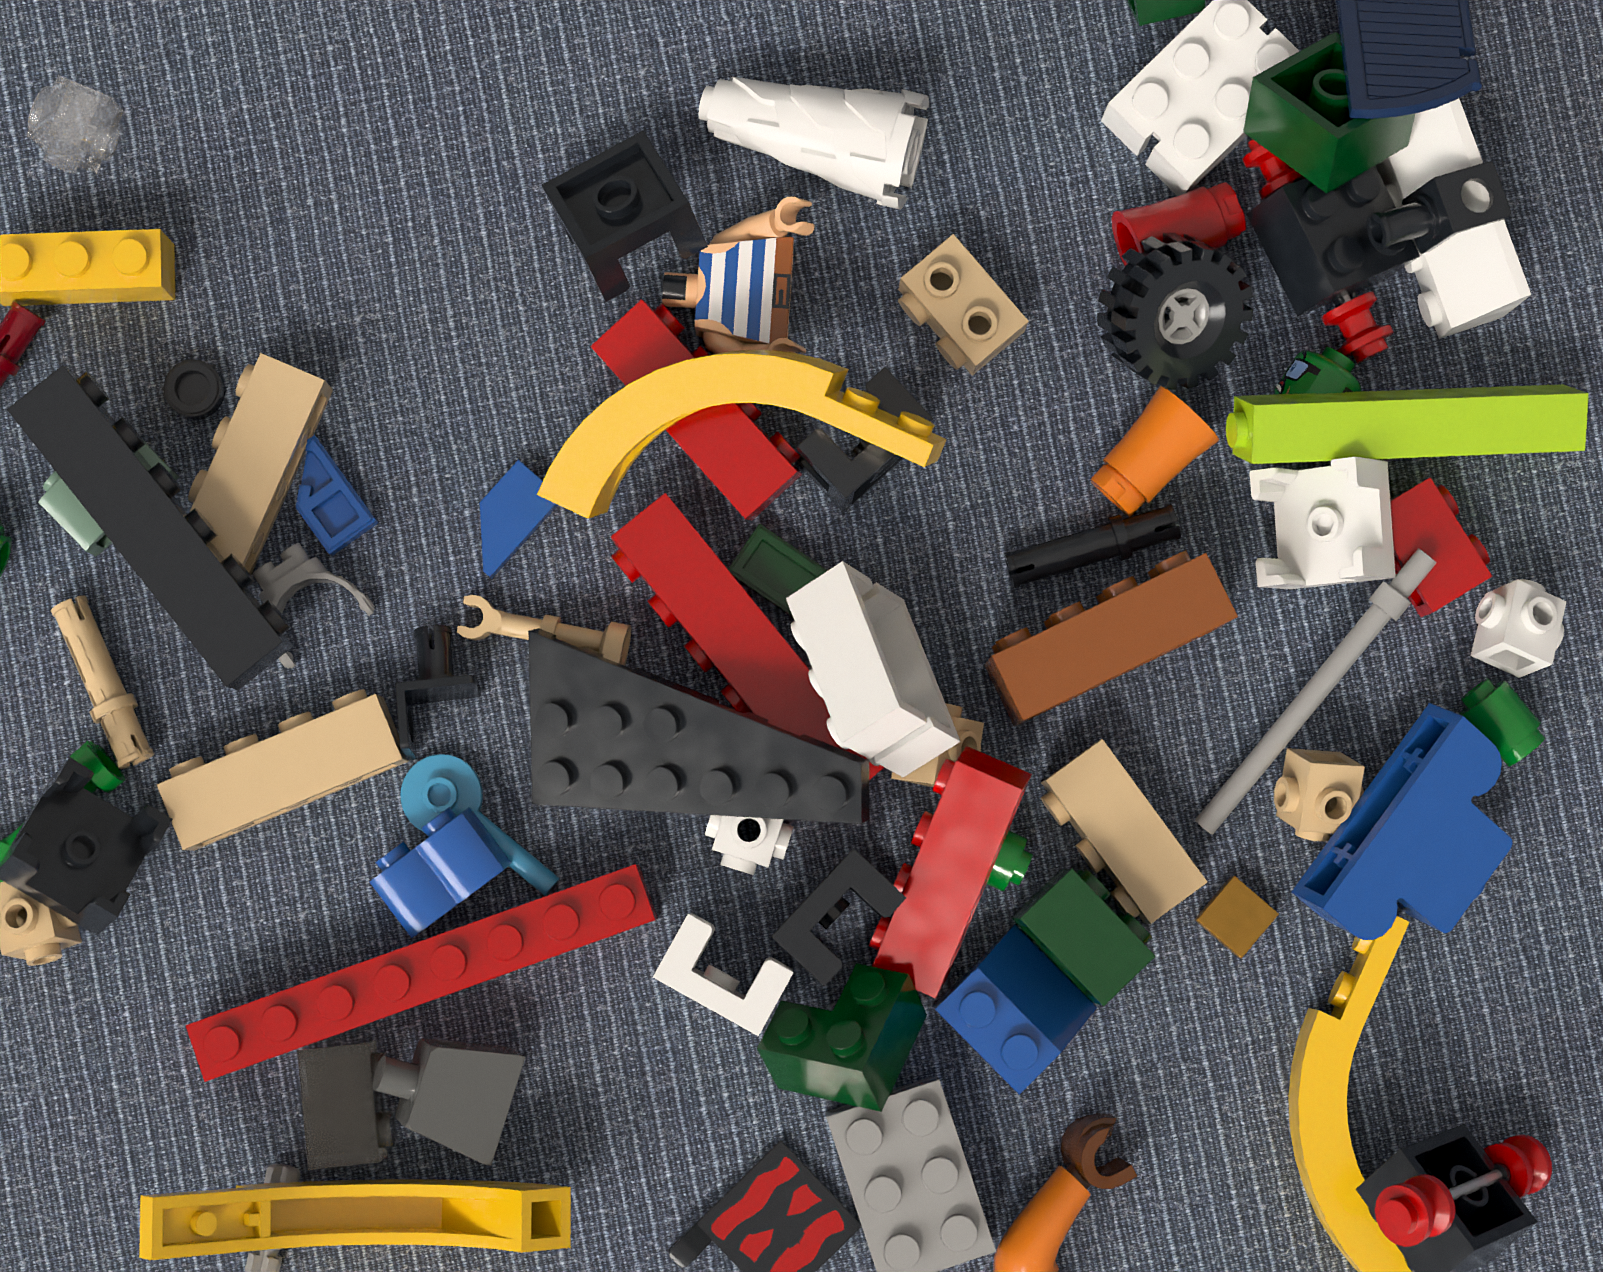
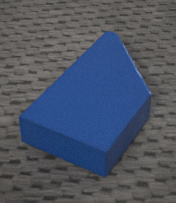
(330, 501)
(511, 516)

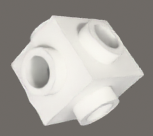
(1518, 627)
(746, 855)

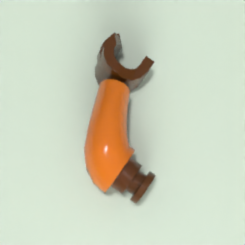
(1044, 1222)

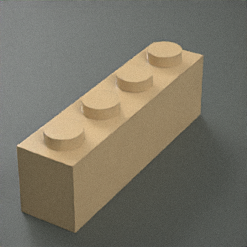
(258, 455)
(281, 772)

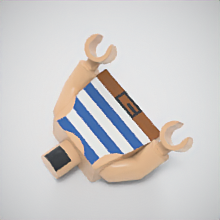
(744, 283)

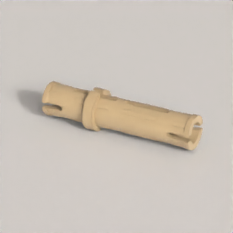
(110, 701)

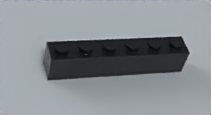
(151, 527)

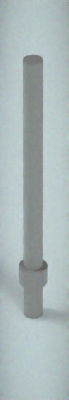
(1388, 602)

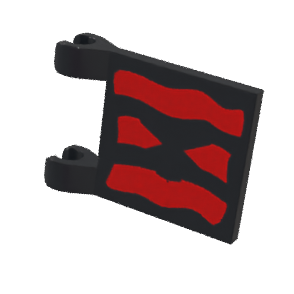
(772, 1220)

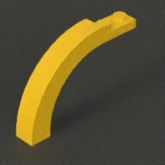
(619, 429)
(1320, 1107)
(356, 1213)

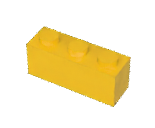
(86, 267)

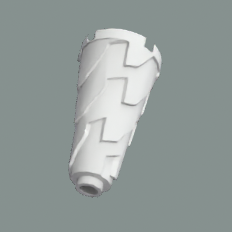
(848, 137)

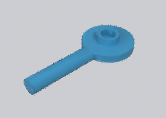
(451, 782)

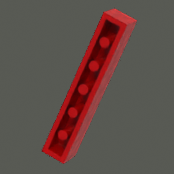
(721, 621)

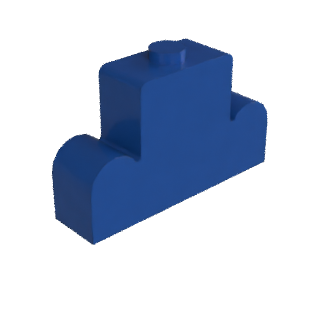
(1413, 835)

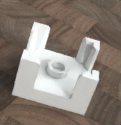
(1328, 524)
(716, 988)

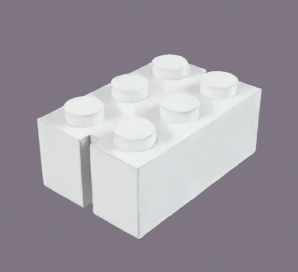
(1197, 93)
(871, 670)

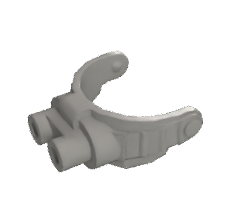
(295, 573)

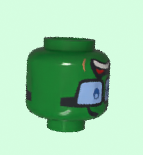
(1319, 374)

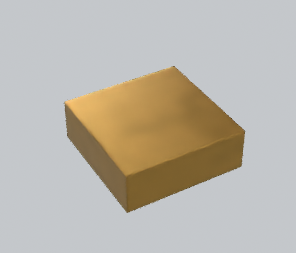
(1236, 916)

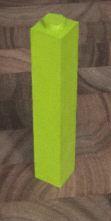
(1407, 423)

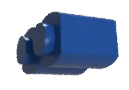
(439, 871)

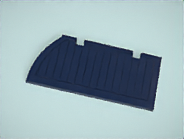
(1406, 55)

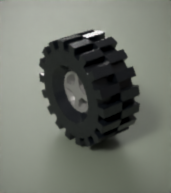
(1204, 318)

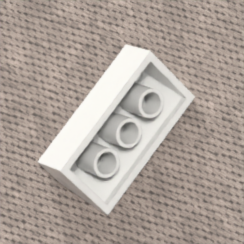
(1476, 271)

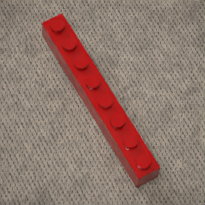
(421, 972)

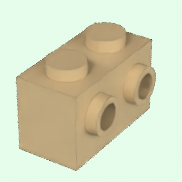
(960, 306)

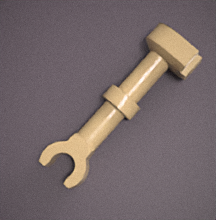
(611, 642)

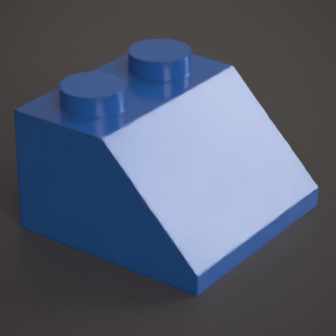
(1015, 1009)

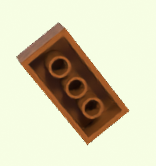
(1109, 639)

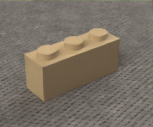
(1121, 833)

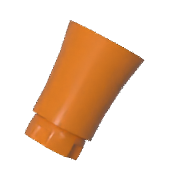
(1153, 452)

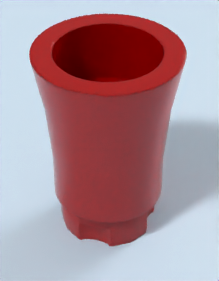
(1203, 213)

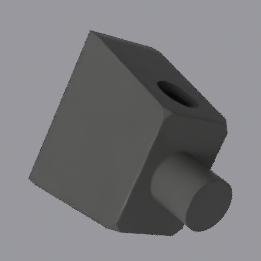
(454, 1093)

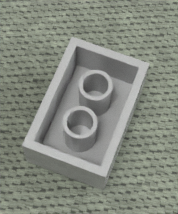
(911, 1181)

